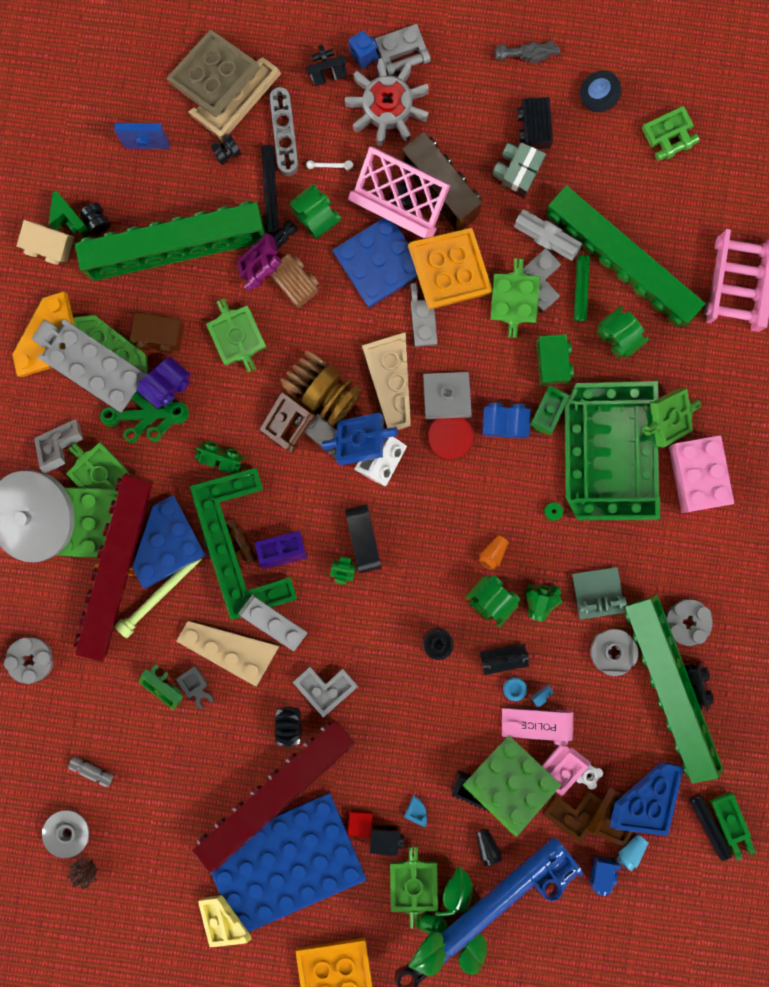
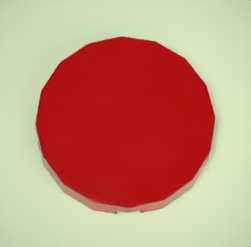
(450, 438)

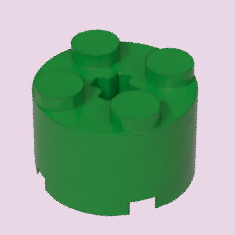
(314, 211)
(622, 333)
(493, 600)

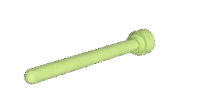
(126, 626)

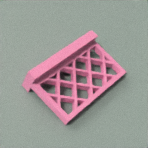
(388, 209)

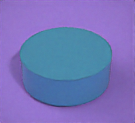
(514, 689)

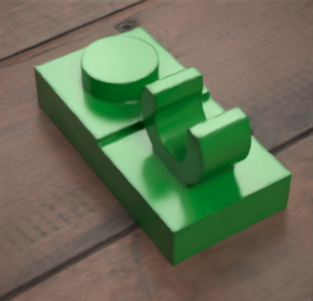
(549, 410)
(167, 694)

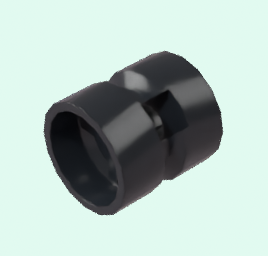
(438, 643)

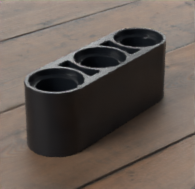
(363, 538)

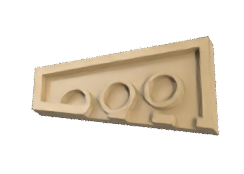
(240, 104)
(390, 378)
(235, 653)

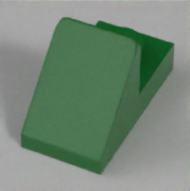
(63, 214)

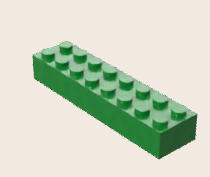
(170, 241)

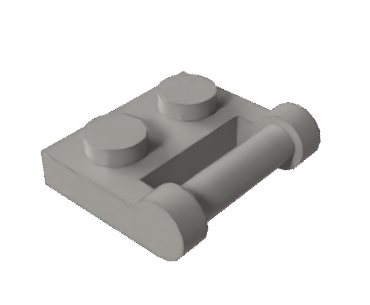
(400, 44)

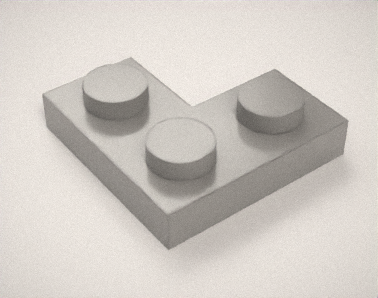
(544, 266)
(50, 445)
(325, 695)

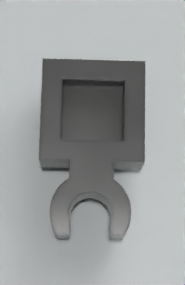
(193, 683)

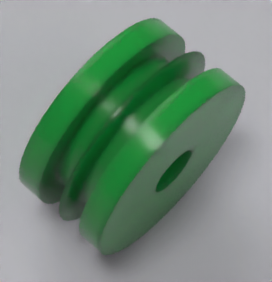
(558, 511)

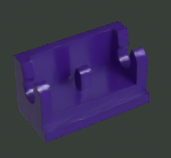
(281, 550)

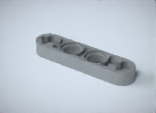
(284, 131)

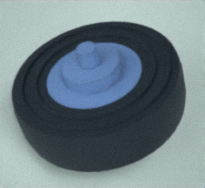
(600, 91)

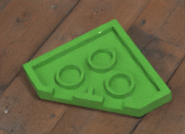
(111, 339)

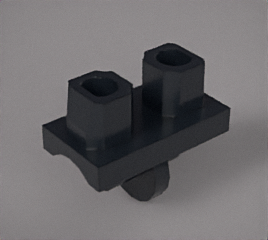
(316, 70)

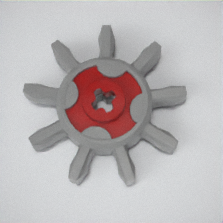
(387, 89)

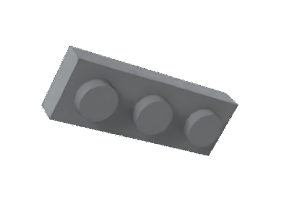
(272, 622)

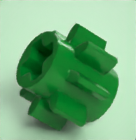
(342, 570)

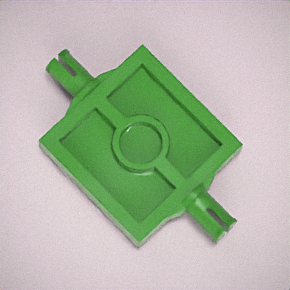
(515, 298)
(236, 335)
(671, 417)
(96, 468)
(413, 886)

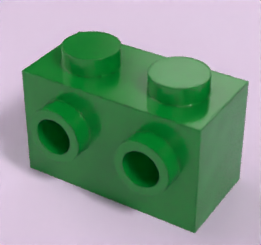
(554, 359)

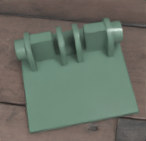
(598, 593)

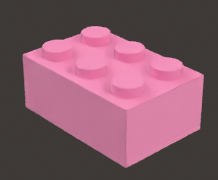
(701, 474)

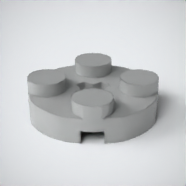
(700, 615)
(16, 660)
(623, 661)

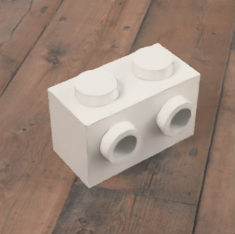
(382, 468)

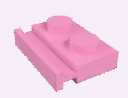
(565, 766)

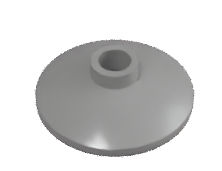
(57, 841)

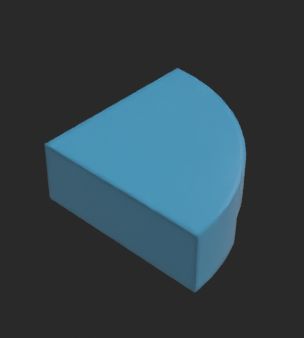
(540, 697)
(416, 812)

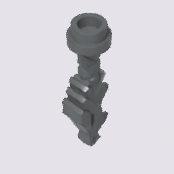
(532, 52)

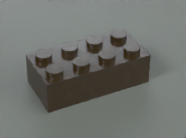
(461, 202)

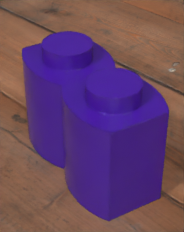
(164, 382)

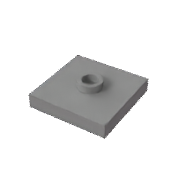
(447, 395)

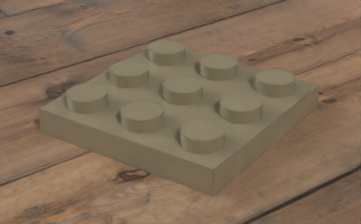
(213, 73)

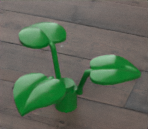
(430, 954)

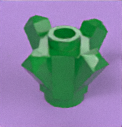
(542, 600)

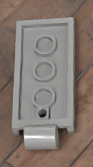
(88, 363)

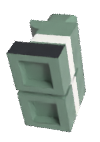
(522, 170)

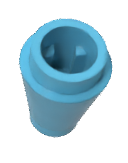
(632, 853)

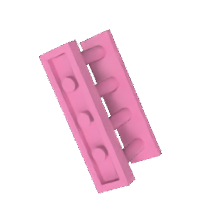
(759, 315)

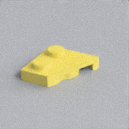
(222, 923)

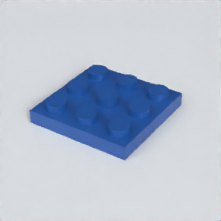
(377, 261)

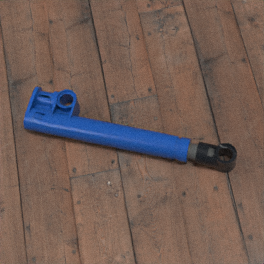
(546, 865)

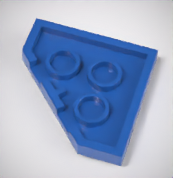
(166, 544)
(650, 802)

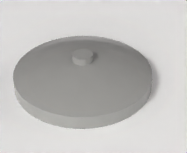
(34, 516)

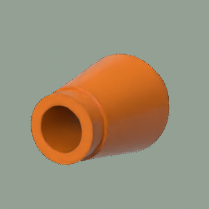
(493, 553)

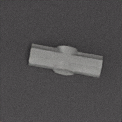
(547, 234)

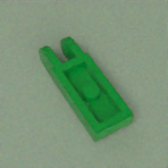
(732, 823)

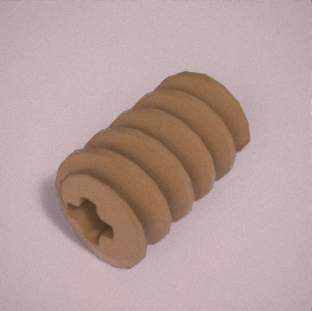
(303, 374)

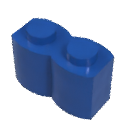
(506, 422)

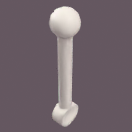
(348, 165)

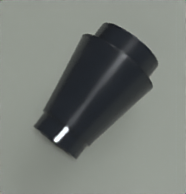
(488, 848)

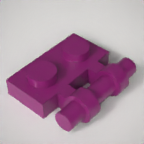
(258, 256)

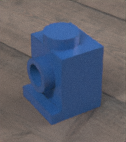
(363, 49)
(603, 875)

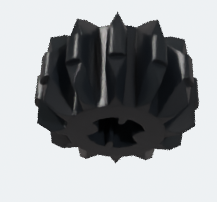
(288, 726)

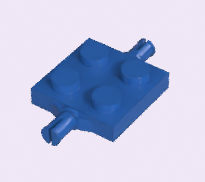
(360, 439)

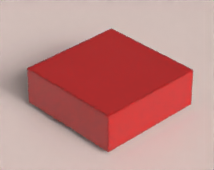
(360, 824)

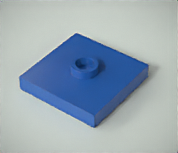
(142, 135)

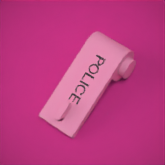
(537, 724)

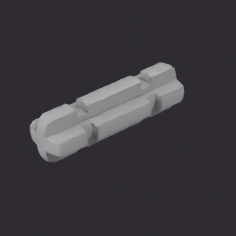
(90, 771)

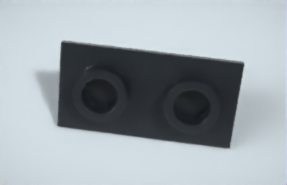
(504, 659)
(699, 677)

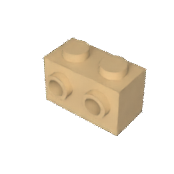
(45, 241)

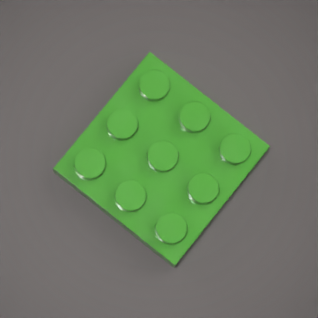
(91, 515)
(512, 785)

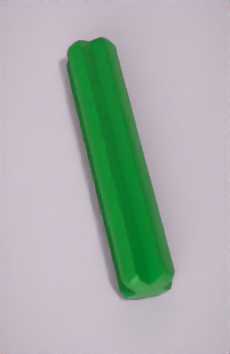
(581, 288)

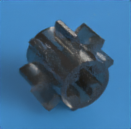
(82, 873)

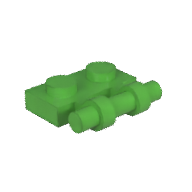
(667, 127)

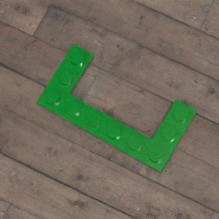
(207, 502)

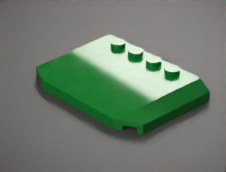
(608, 455)

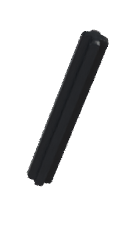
(270, 193)

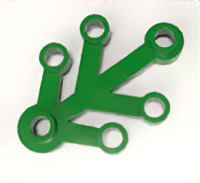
(147, 416)

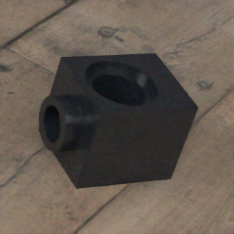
(386, 840)

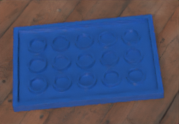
(290, 864)

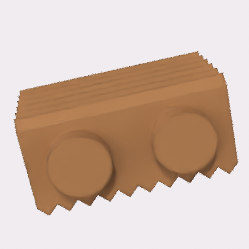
(295, 281)

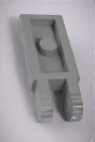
(423, 321)

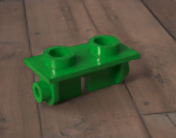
(229, 459)

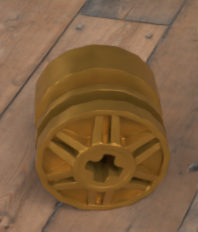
(331, 395)

